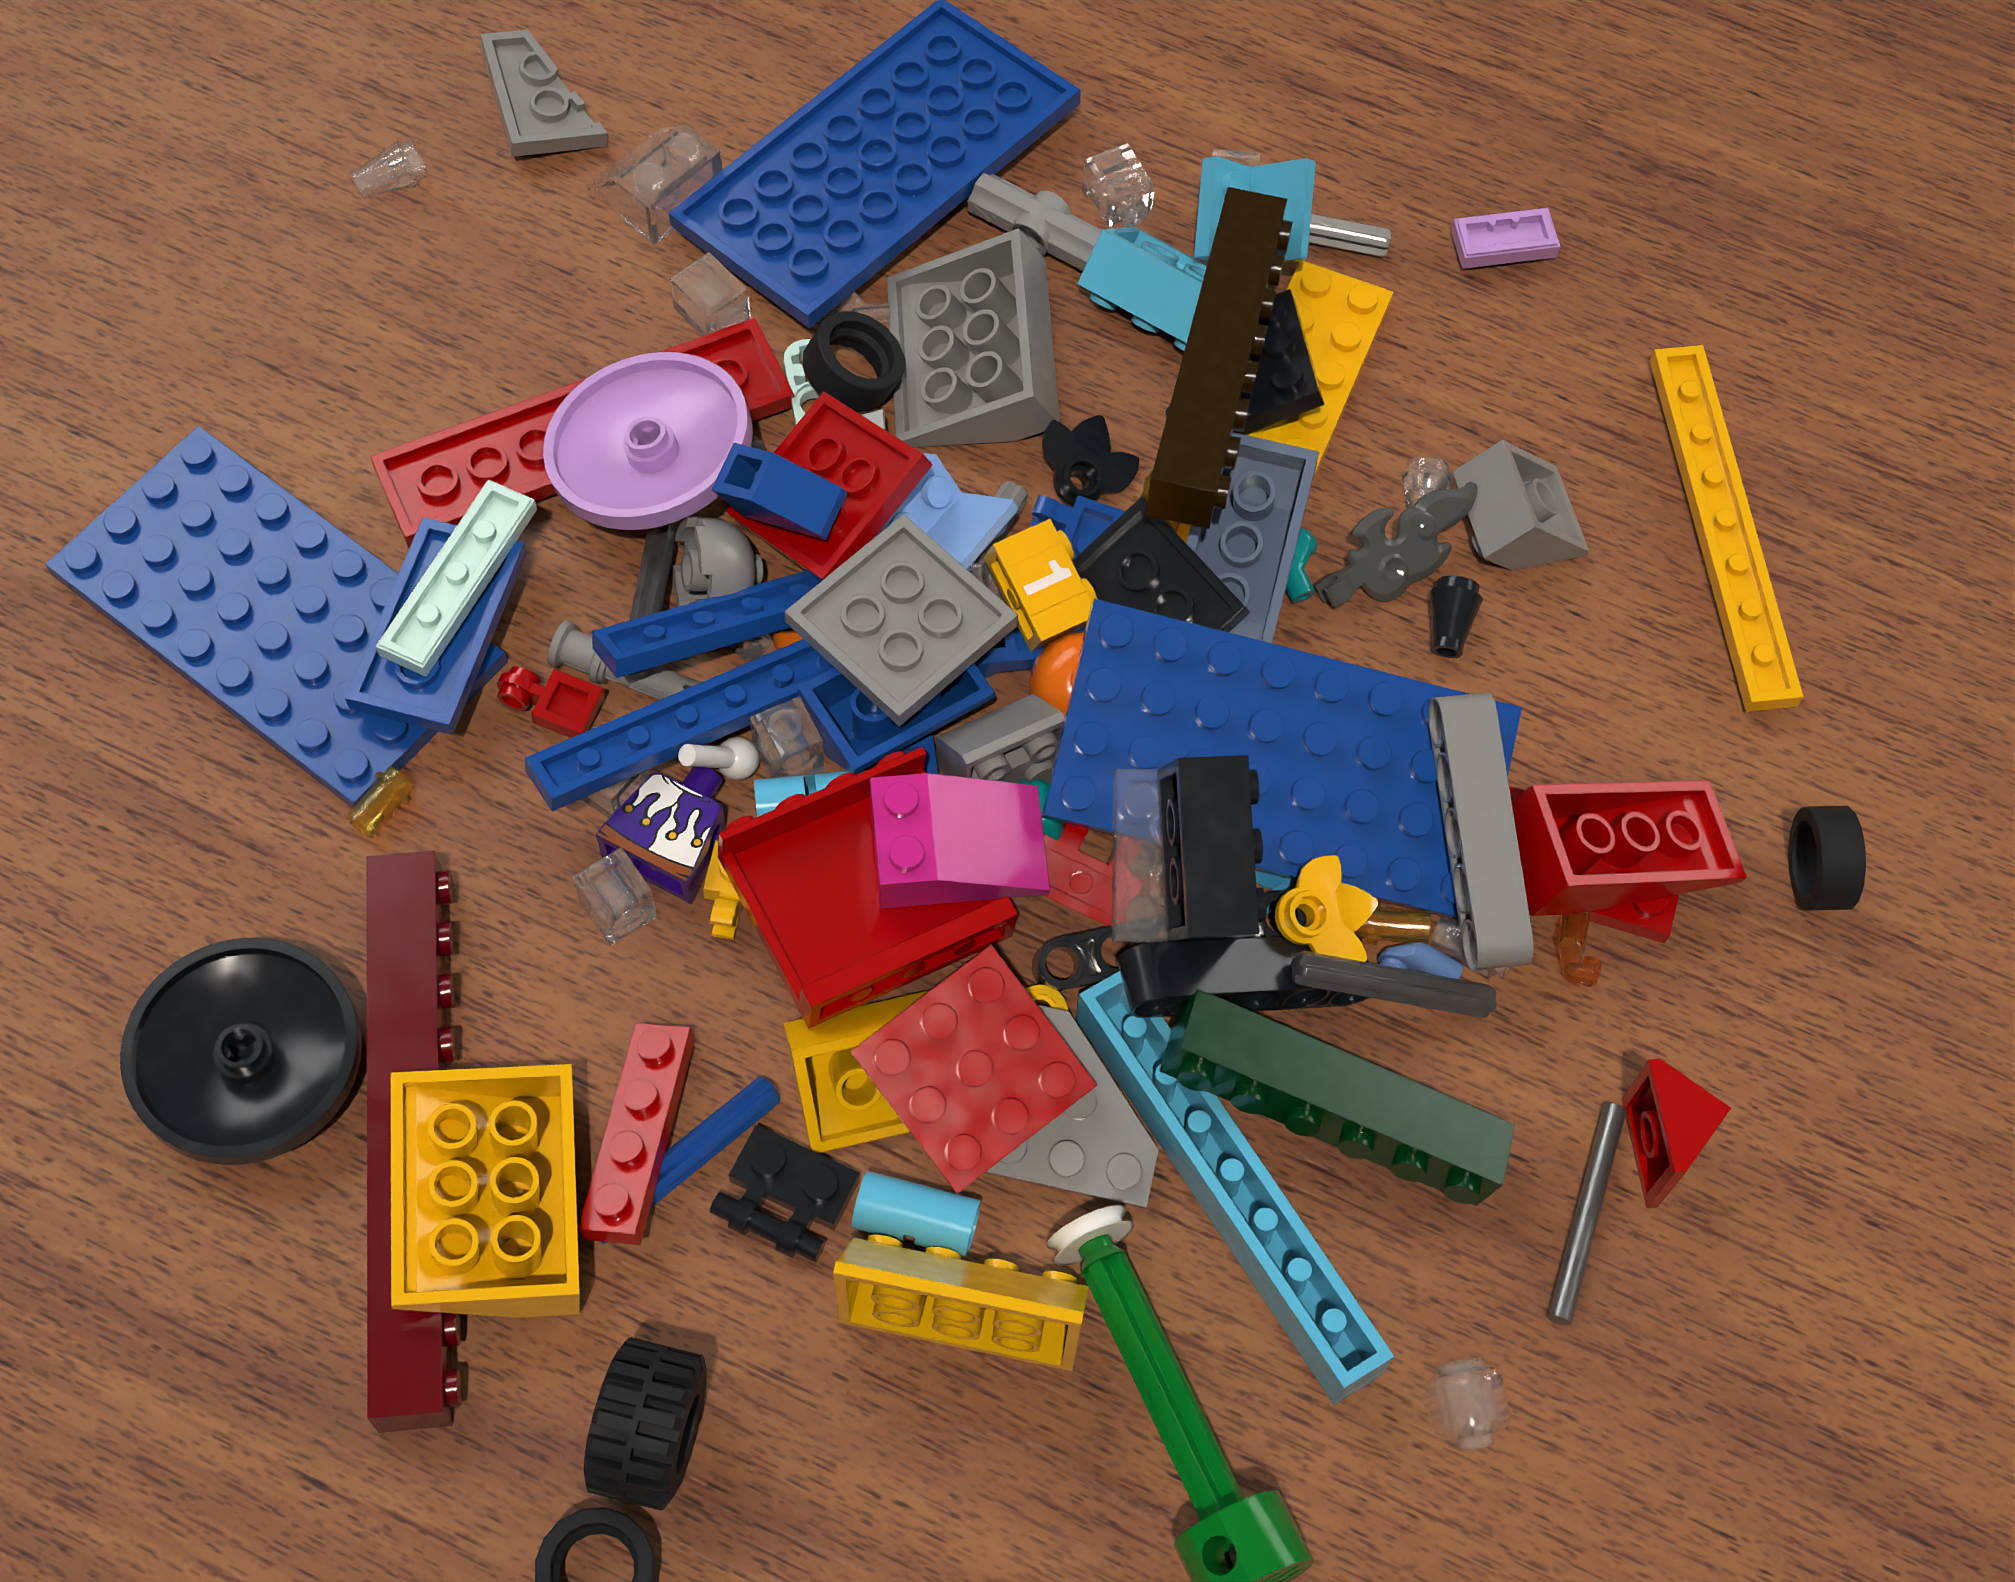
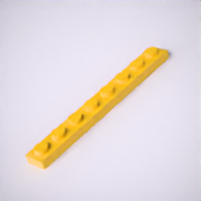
(1726, 530)

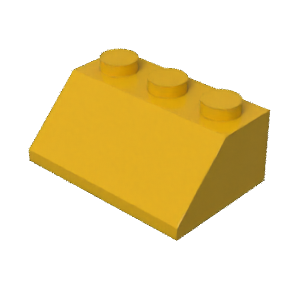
(834, 1091)

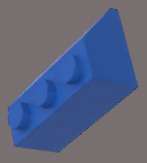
(861, 734)

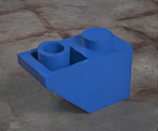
(778, 491)

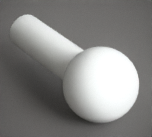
(735, 757)

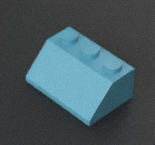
(1145, 279)

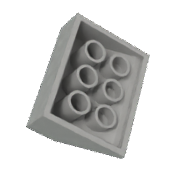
(974, 345)

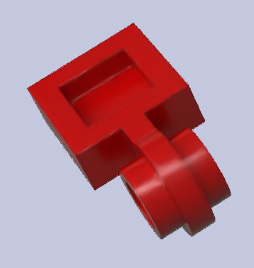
(563, 705)

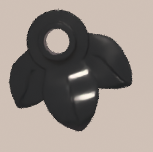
(1088, 456)

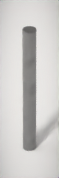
(1587, 1214)

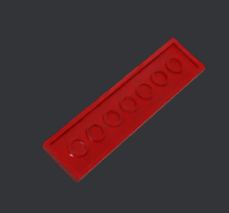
(448, 468)

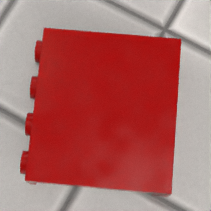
(816, 904)

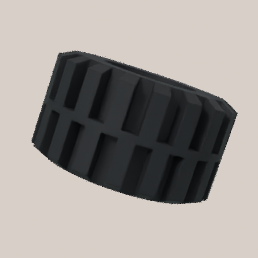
(645, 1423)

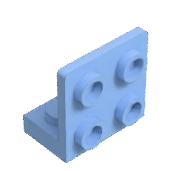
(954, 519)

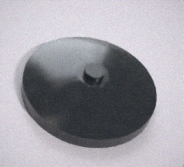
(240, 1051)

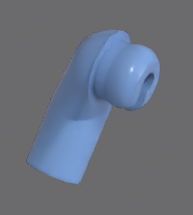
(1421, 958)

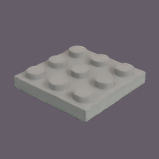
(901, 619)

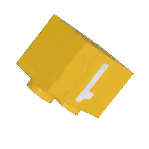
(1041, 583)

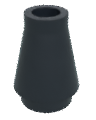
(1453, 614)

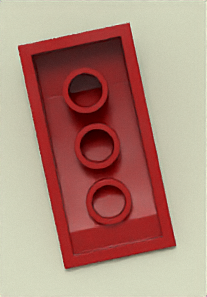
(1621, 844)

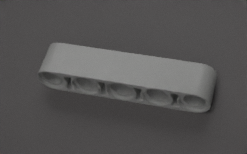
(1480, 831)

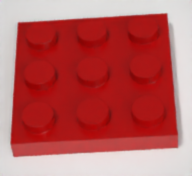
(859, 458)
(973, 1068)

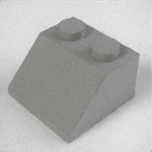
(1520, 509)

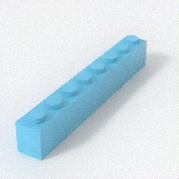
(1238, 1197)

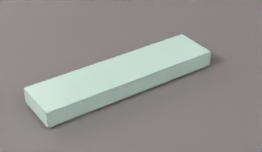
(456, 578)

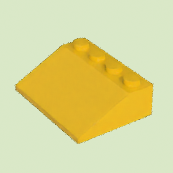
(484, 1192)
(960, 1301)

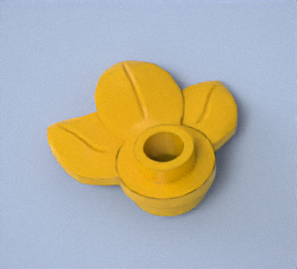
(1330, 908)

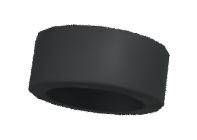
(867, 338)
(1827, 858)
(594, 1522)

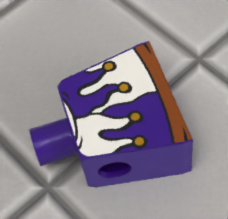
(668, 830)

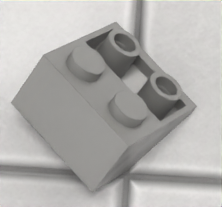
(1004, 744)

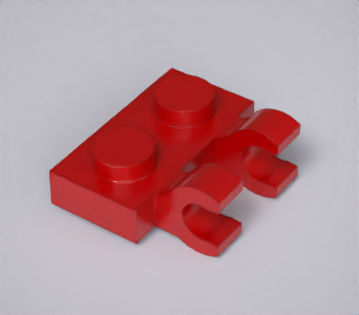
(1078, 877)

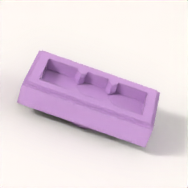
(1505, 238)

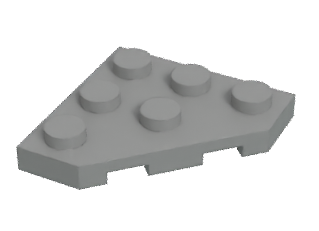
(1094, 1144)

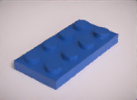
(438, 699)

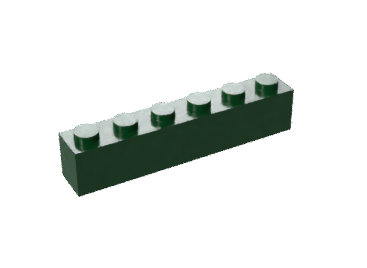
(1337, 1098)

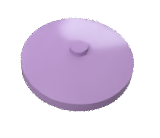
(645, 440)

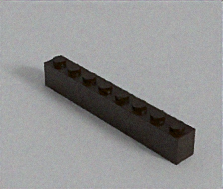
(1217, 360)

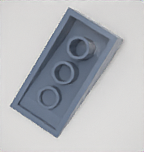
(1259, 529)

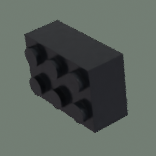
(1210, 848)

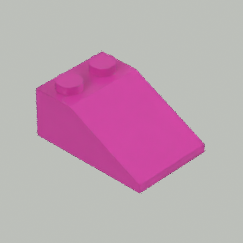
(956, 840)

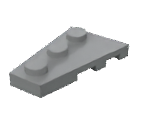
(532, 99)

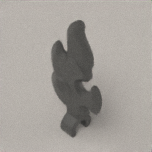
(1390, 565)

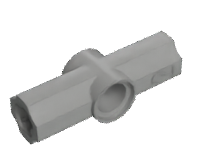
(1041, 217)

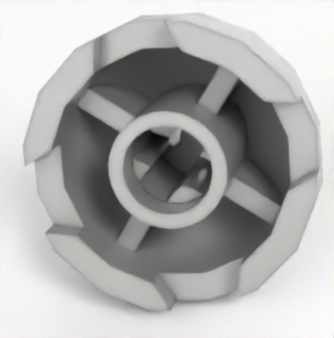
(714, 560)

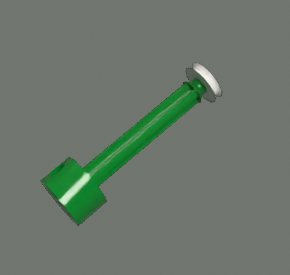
(1236, 1535)

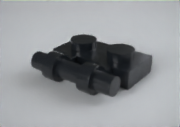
(792, 1178)

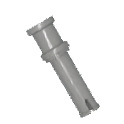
(576, 651)

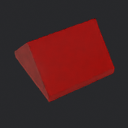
(1668, 1126)

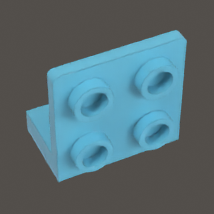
(1283, 179)

